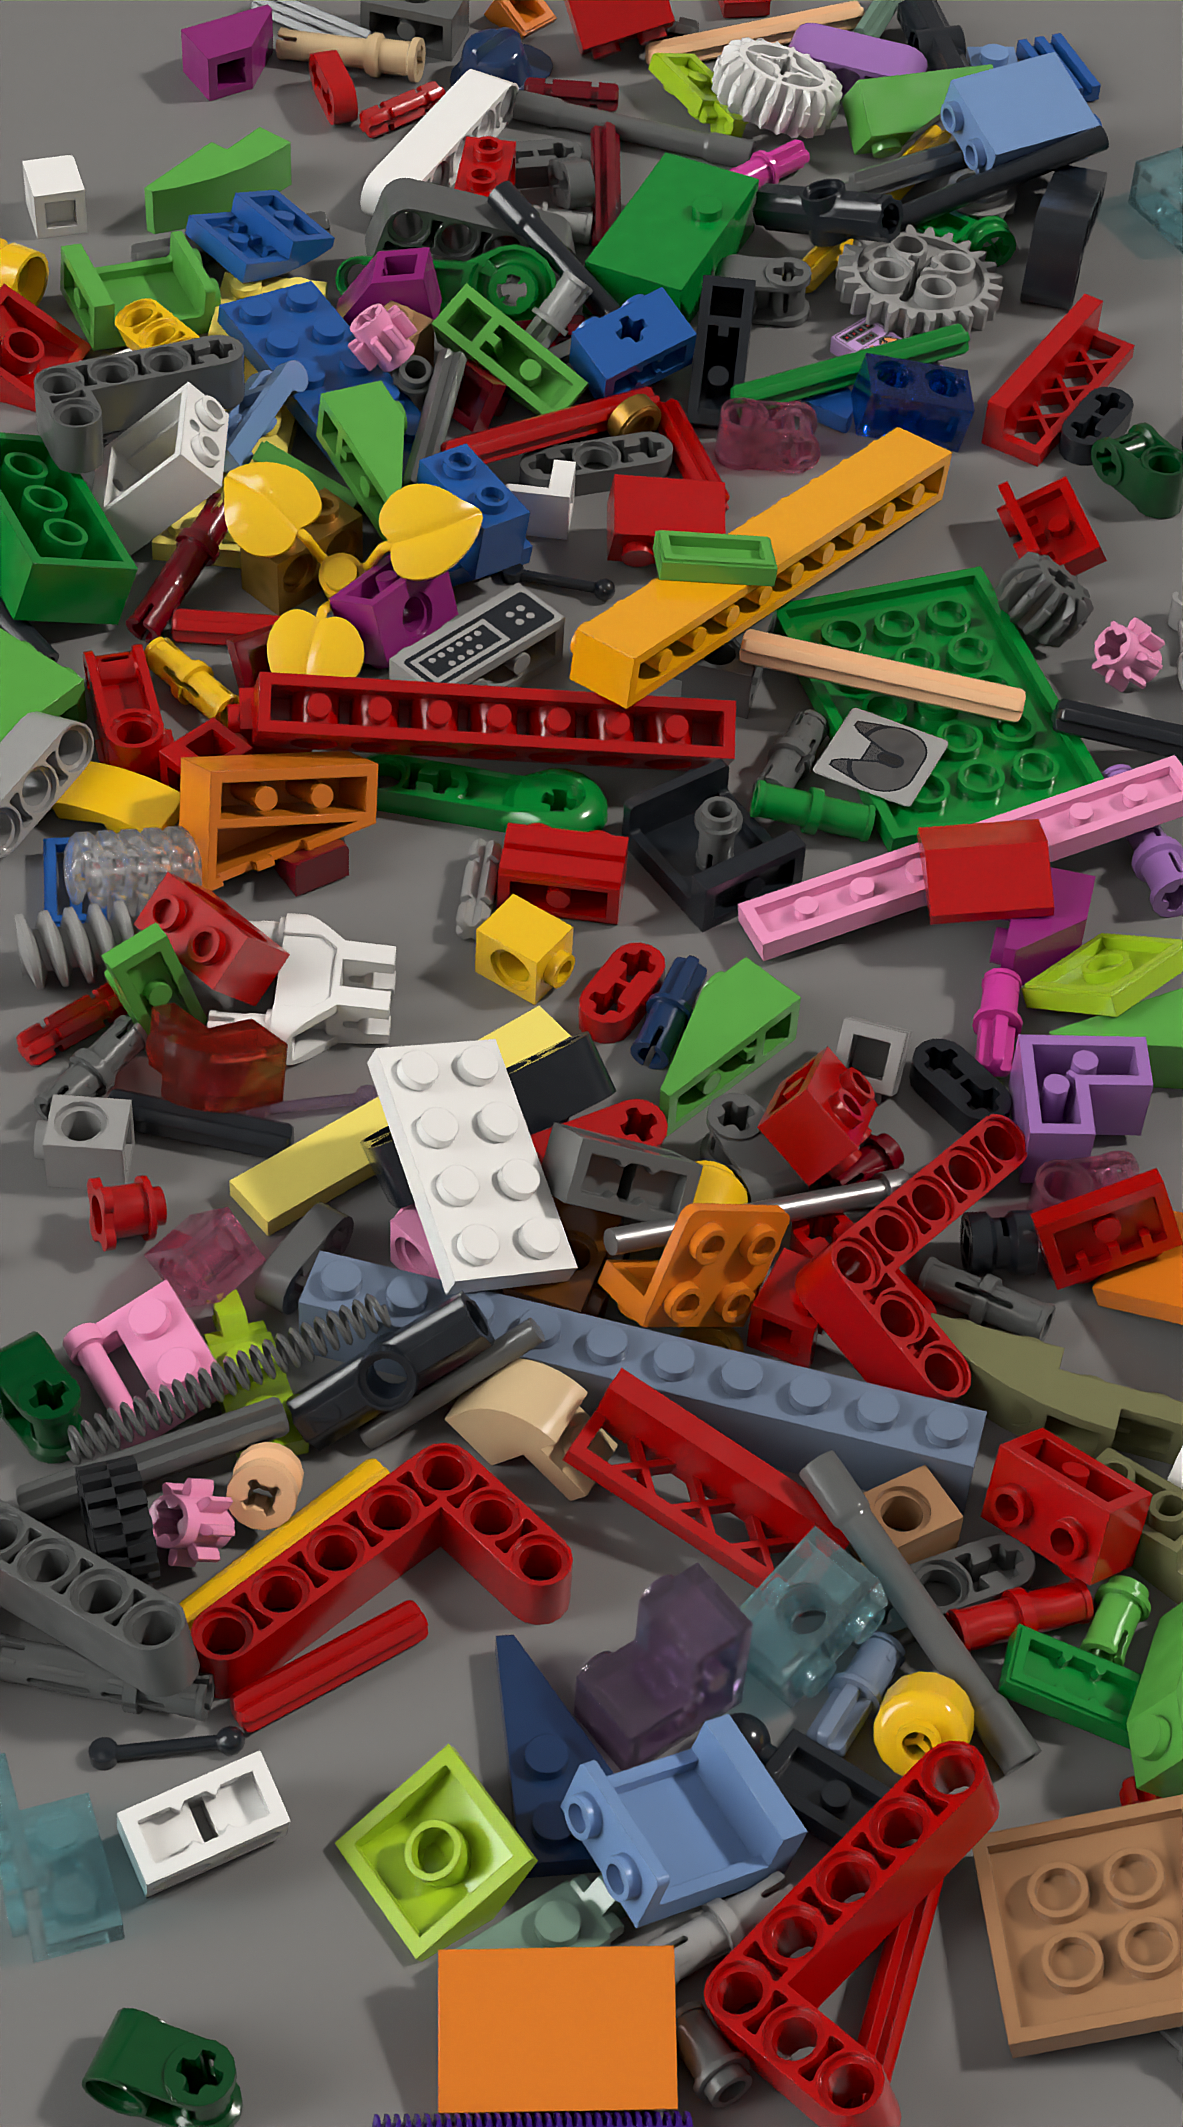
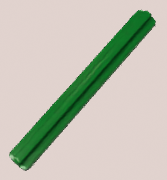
(843, 370)

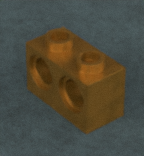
(294, 576)

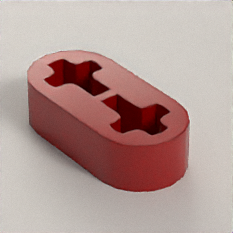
(333, 87)
(611, 987)

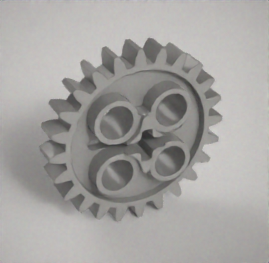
(949, 292)

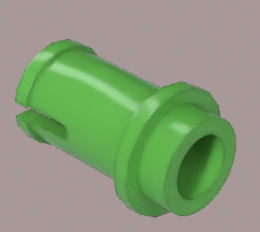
(1120, 1608)

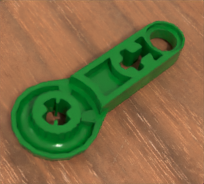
(486, 276)
(490, 797)

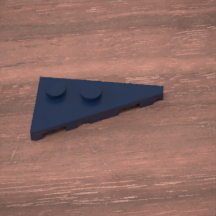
(542, 1758)

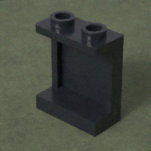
(667, 841)

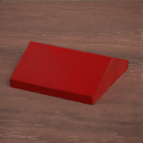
(29, 344)
(986, 871)

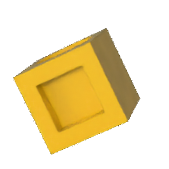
(524, 949)

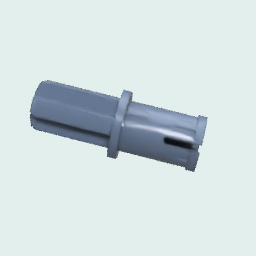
(857, 1693)

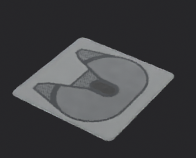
(881, 757)

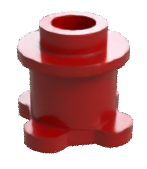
(125, 1211)

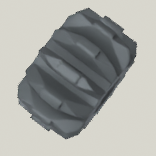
(1044, 599)

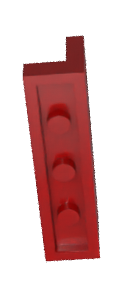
(1041, 383)
(709, 1467)

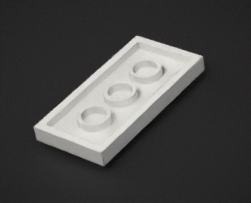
(471, 1166)

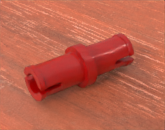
(1037, 1609)

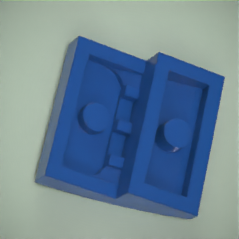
(259, 236)

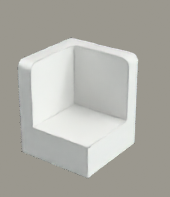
(55, 196)
(551, 506)

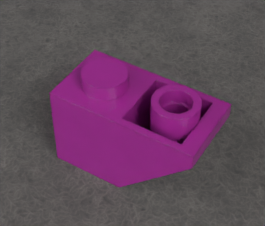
(228, 52)
(398, 276)
(1040, 942)

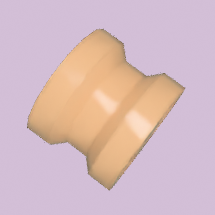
(272, 1470)

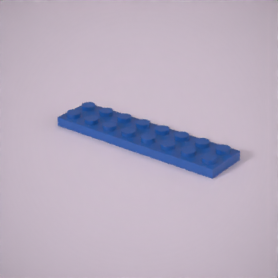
(306, 328)

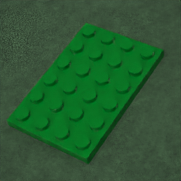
(955, 628)

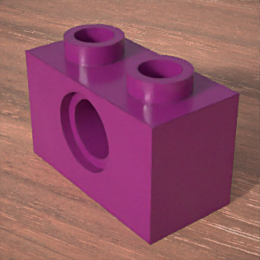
(393, 610)

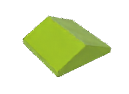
(438, 1855)

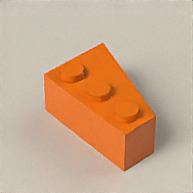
(271, 805)

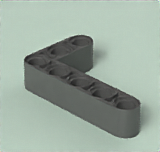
(94, 1607)

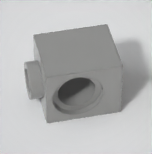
(86, 1141)

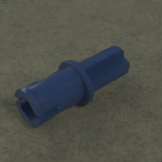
(669, 1011)

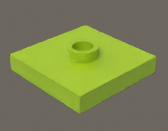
(1106, 975)

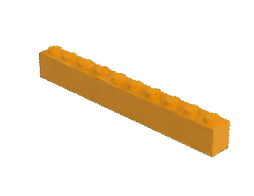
(812, 534)

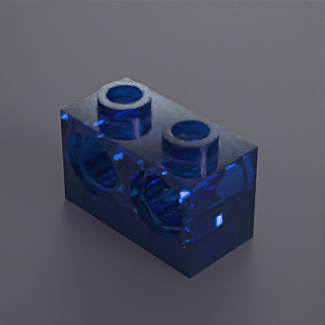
(913, 396)

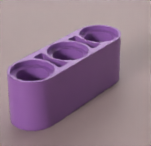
(856, 55)

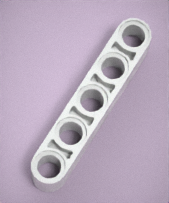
(434, 147)

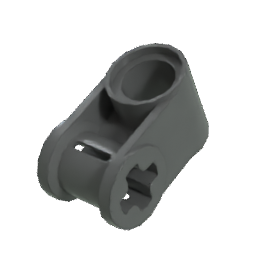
(771, 287)
(746, 1151)

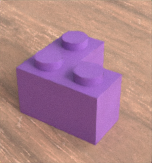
(1076, 1089)

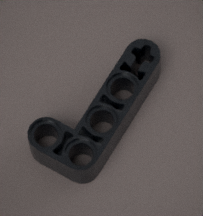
(1061, 235)
(548, 1090)

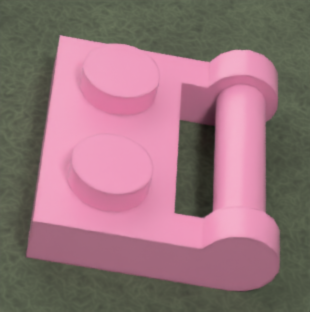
(160, 1342)

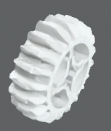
(776, 87)

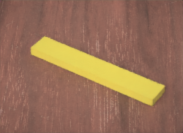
(333, 1158)

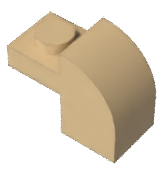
(531, 1414)

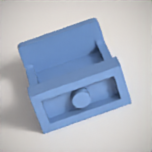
(1014, 111)
(684, 1824)

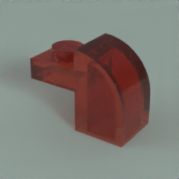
(218, 1066)

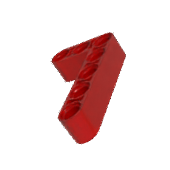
(862, 1299)
(379, 1557)
(845, 1936)

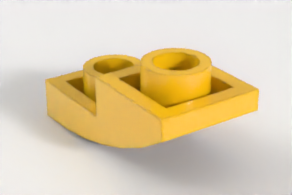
(119, 799)

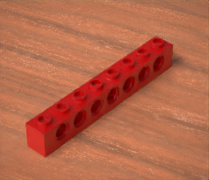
(489, 722)

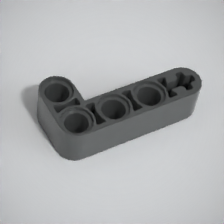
(431, 217)
(115, 391)

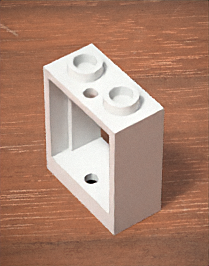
(162, 466)

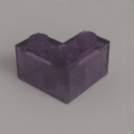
(672, 1676)

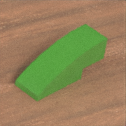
(213, 176)

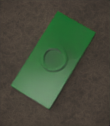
(1068, 1684)

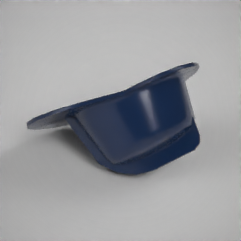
(503, 56)

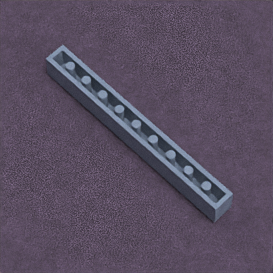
(758, 1402)

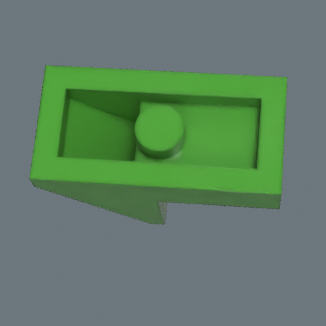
(148, 975)

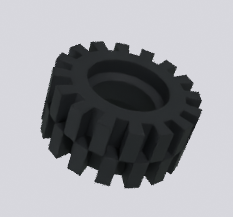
(118, 1516)

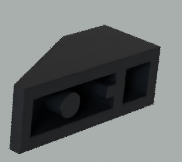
(720, 346)

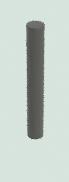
(446, 1388)

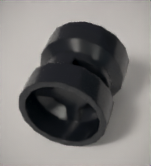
(998, 1243)

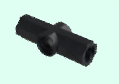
(932, 35)
(828, 212)
(424, 1349)

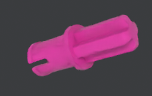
(776, 163)
(998, 1021)

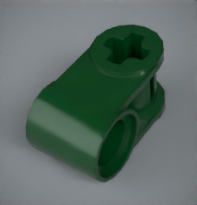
(1142, 470)
(38, 1398)
(152, 2068)

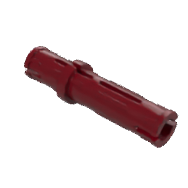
(195, 549)

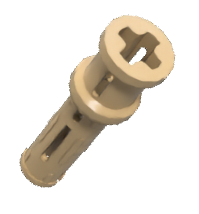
(372, 54)

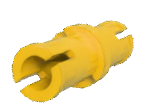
(189, 679)

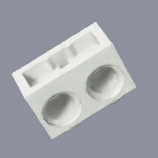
(203, 1823)

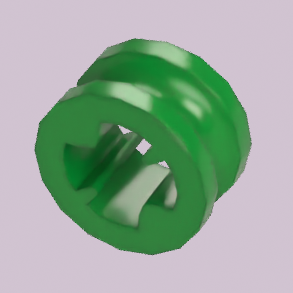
(986, 229)

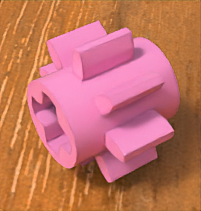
(382, 337)
(1128, 654)
(192, 1522)

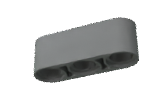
(36, 769)

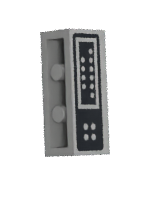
(492, 645)

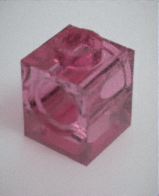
(205, 1257)

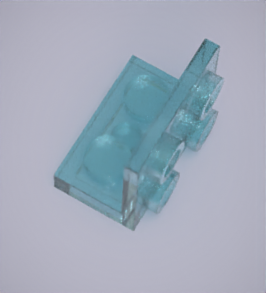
(55, 1874)

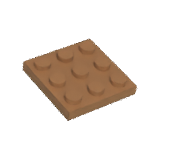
(1086, 1924)

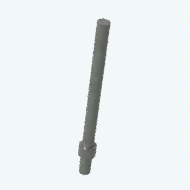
(798, 1206)

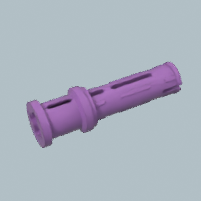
(1157, 862)

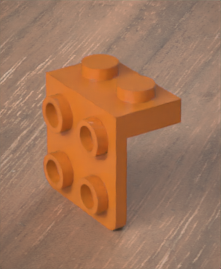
(706, 1270)

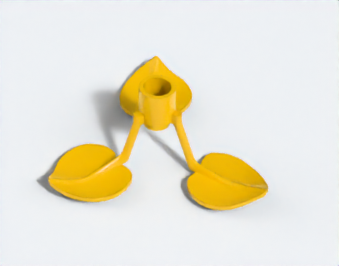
(272, 506)

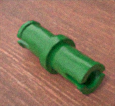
(812, 811)

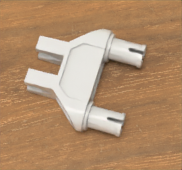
(325, 989)

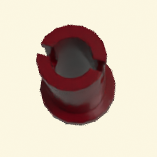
(878, 1155)

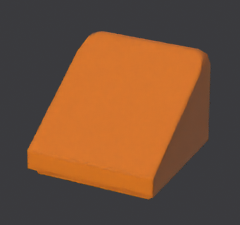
(521, 15)

